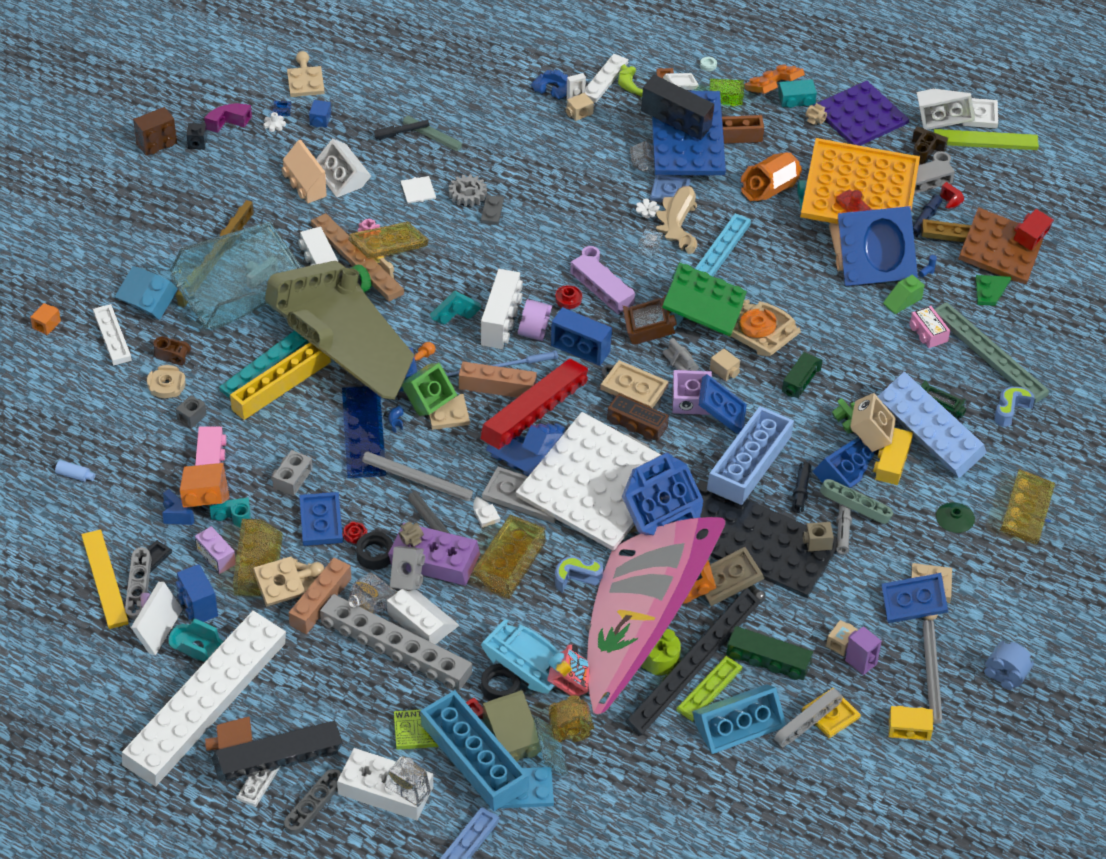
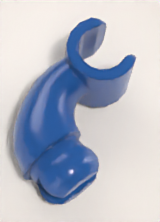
(393, 418)

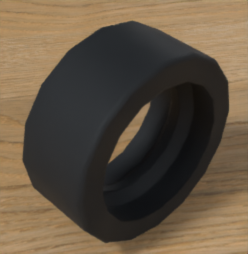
(371, 538)
(494, 671)

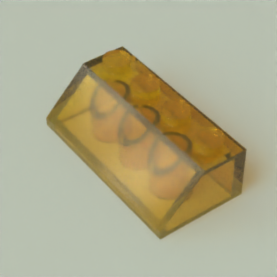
(257, 546)
(510, 555)

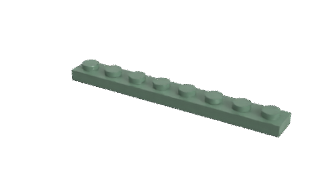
(990, 351)

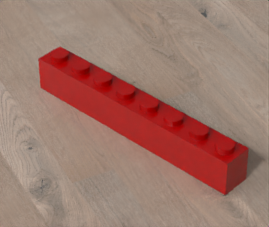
(534, 404)

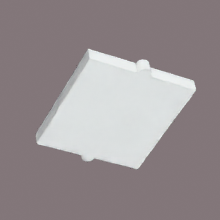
(418, 189)

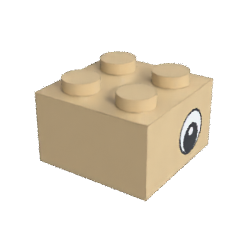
(873, 422)

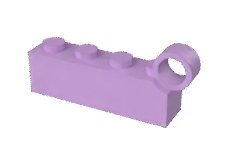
(601, 280)

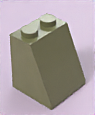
(512, 725)

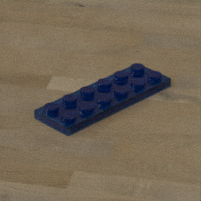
(362, 430)

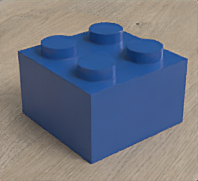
(196, 594)

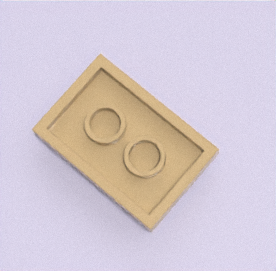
(634, 384)

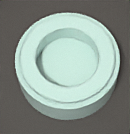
(708, 64)

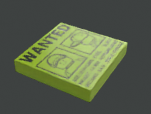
(410, 732)

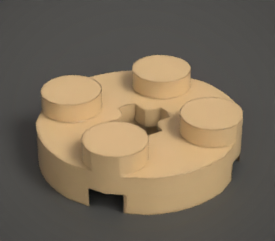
(166, 390)

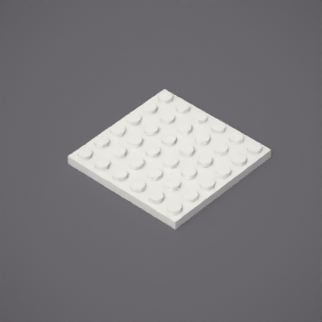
(585, 480)

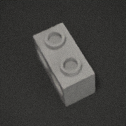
(292, 472)

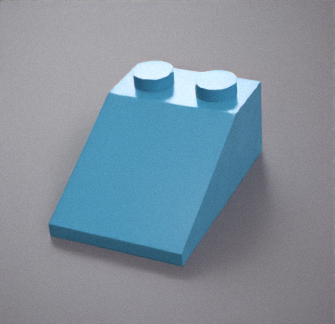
(146, 292)

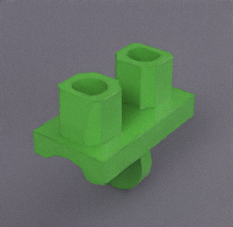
(843, 411)

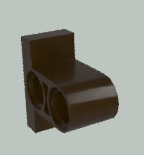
(927, 143)

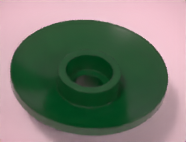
(953, 522)

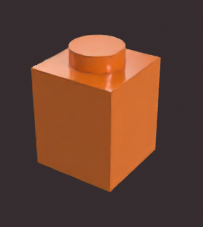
(45, 318)

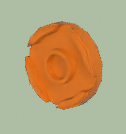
(758, 323)

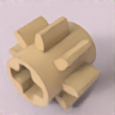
(816, 114)

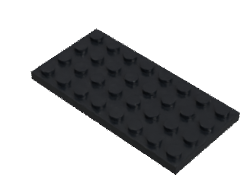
(770, 539)

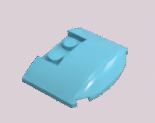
(522, 653)

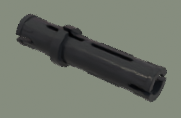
(800, 492)

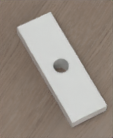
(255, 787)

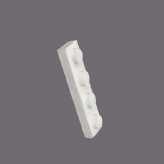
(605, 77)
(112, 334)

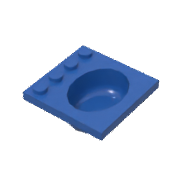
(877, 245)

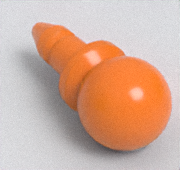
(425, 351)

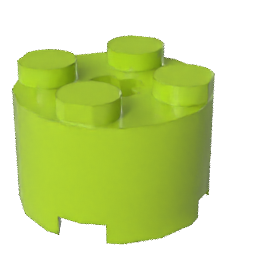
(664, 654)

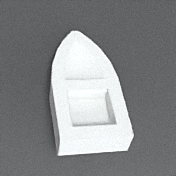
(485, 512)

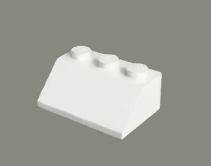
(342, 168)
(420, 615)

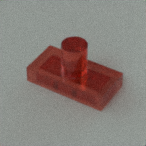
(852, 201)

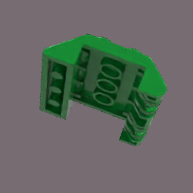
(704, 299)

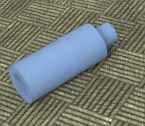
(74, 471)

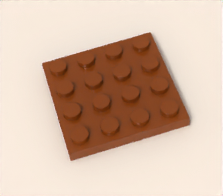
(993, 248)

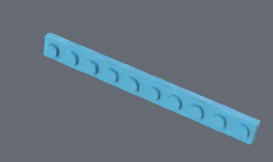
(721, 249)

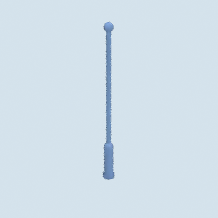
(529, 359)

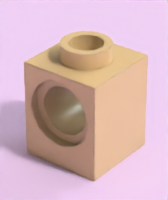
(579, 106)

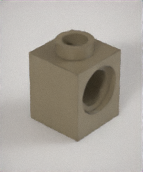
(818, 536)

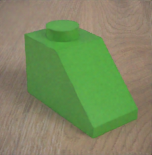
(904, 294)

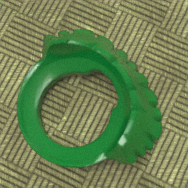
(365, 277)

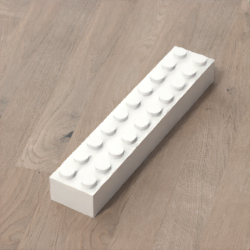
(203, 698)

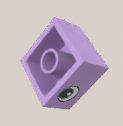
(686, 392)

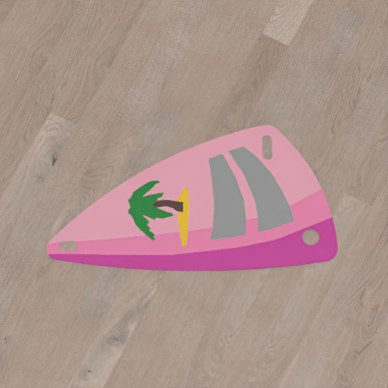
(641, 599)

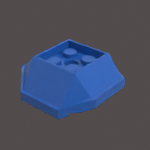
(664, 478)

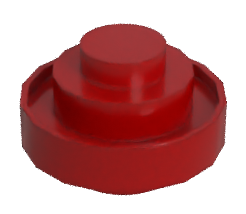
(568, 297)

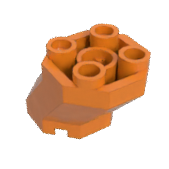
(770, 176)

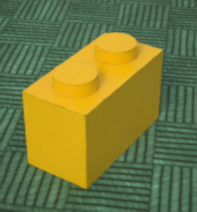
(910, 723)

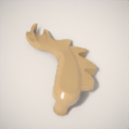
(676, 211)

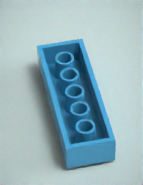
(474, 750)

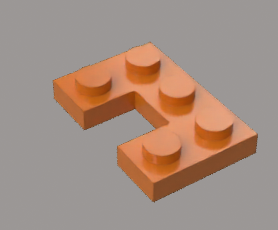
(769, 79)

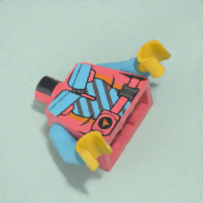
(569, 671)

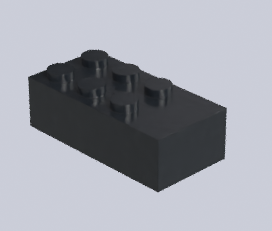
(677, 107)

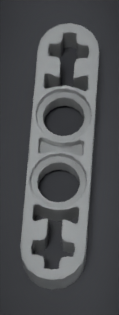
(135, 583)
(808, 717)

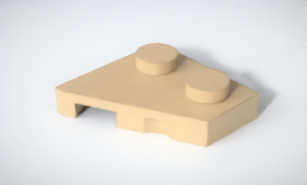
(450, 414)

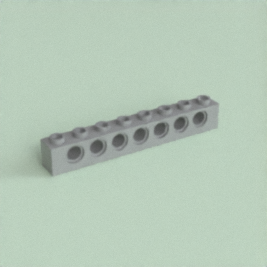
(396, 643)

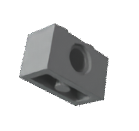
(399, 576)

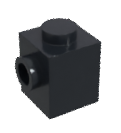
(196, 136)

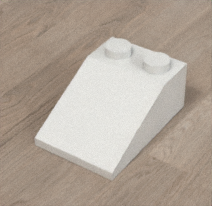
(944, 108)

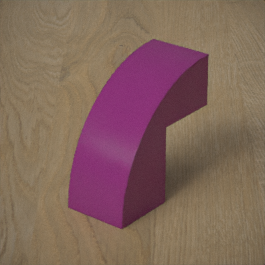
(234, 114)

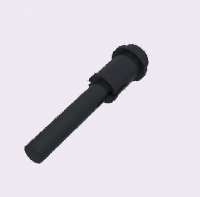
(392, 131)

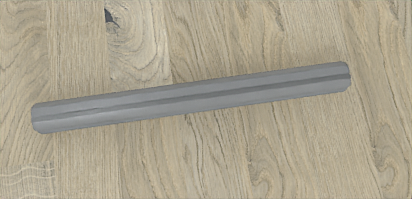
(417, 476)
(932, 670)

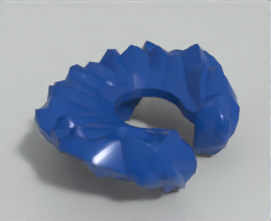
(549, 76)

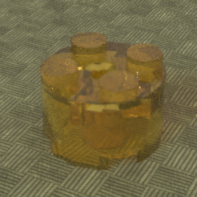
(570, 719)

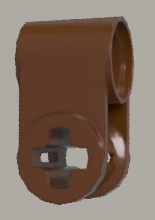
(170, 350)

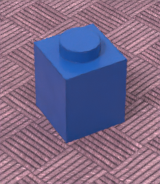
(320, 113)

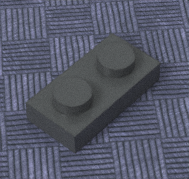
(492, 210)

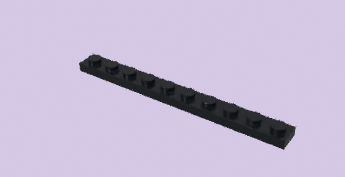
(692, 662)

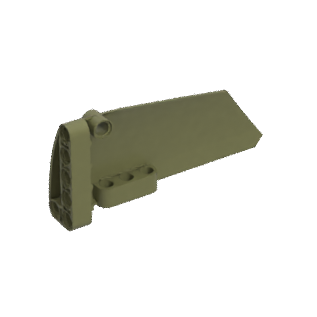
(341, 321)

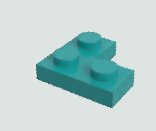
(455, 304)

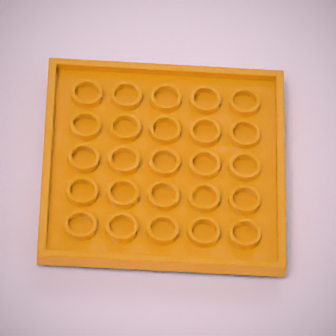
(881, 175)

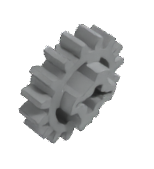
(467, 190)

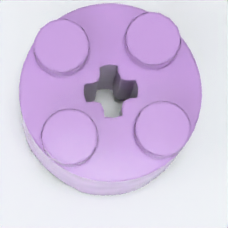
(534, 320)

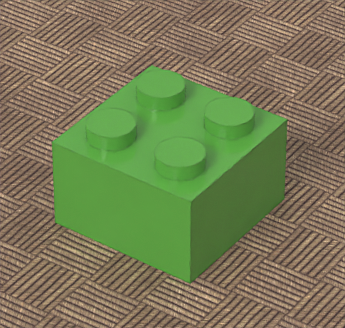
(429, 389)

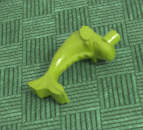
(626, 82)

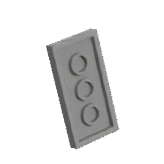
(503, 490)

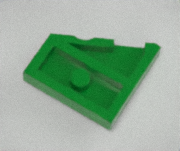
(990, 288)

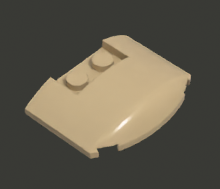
(767, 345)

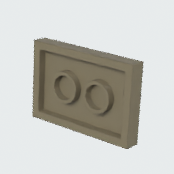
(733, 575)

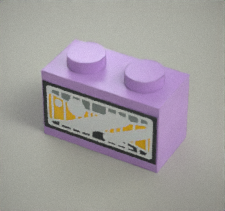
(215, 550)

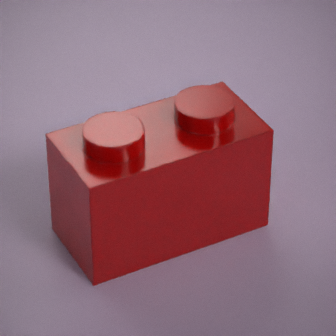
(1033, 229)

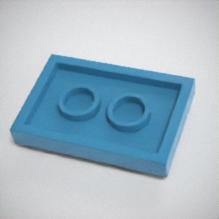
(540, 790)

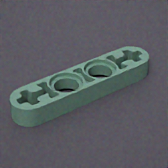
(838, 493)

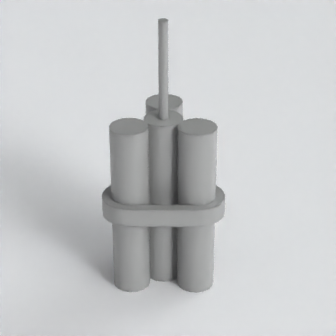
(679, 357)

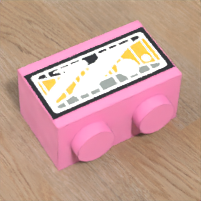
(929, 327)

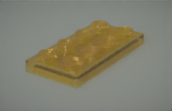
(388, 240)
(1027, 506)

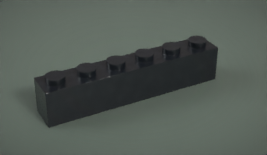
(277, 751)

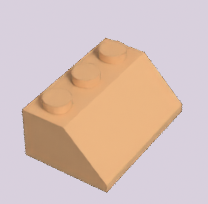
(304, 173)

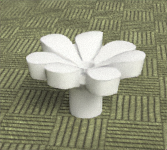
(274, 122)
(647, 209)

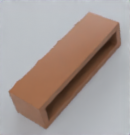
(495, 379)
(329, 582)

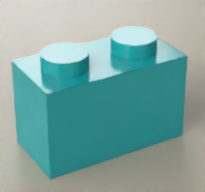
(797, 93)

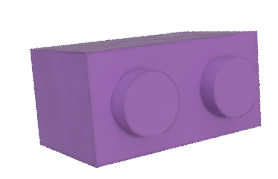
(863, 650)

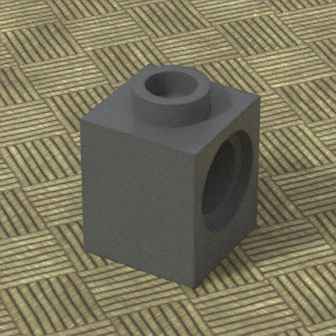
(191, 411)

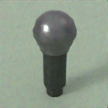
(759, 594)

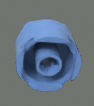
(1008, 664)

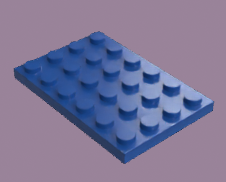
(685, 155)

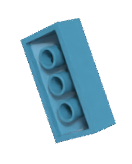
(740, 718)

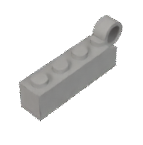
(934, 173)

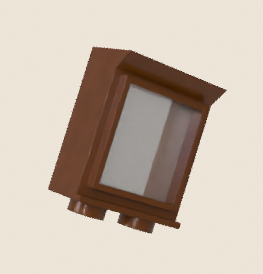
(648, 321)

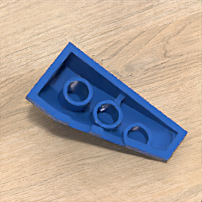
(846, 464)

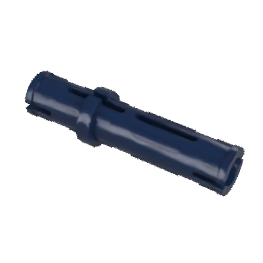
(929, 211)

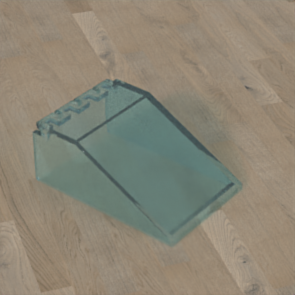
(230, 273)

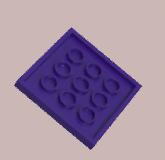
(862, 114)

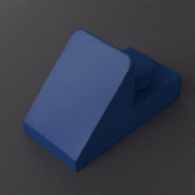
(175, 512)

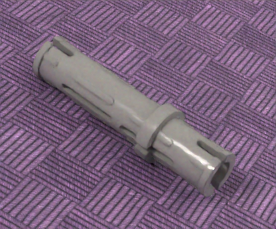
(843, 521)

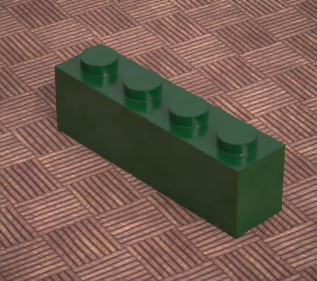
(769, 653)

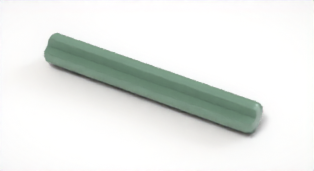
(435, 135)

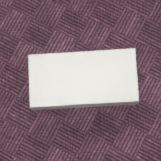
(683, 80)

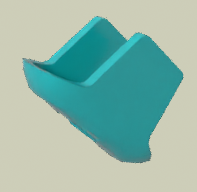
(184, 635)

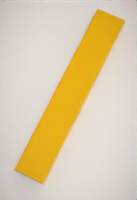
(105, 579)

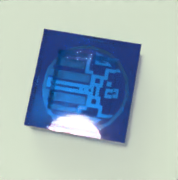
(282, 108)

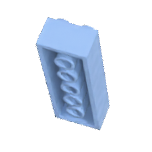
(932, 425)
(750, 455)

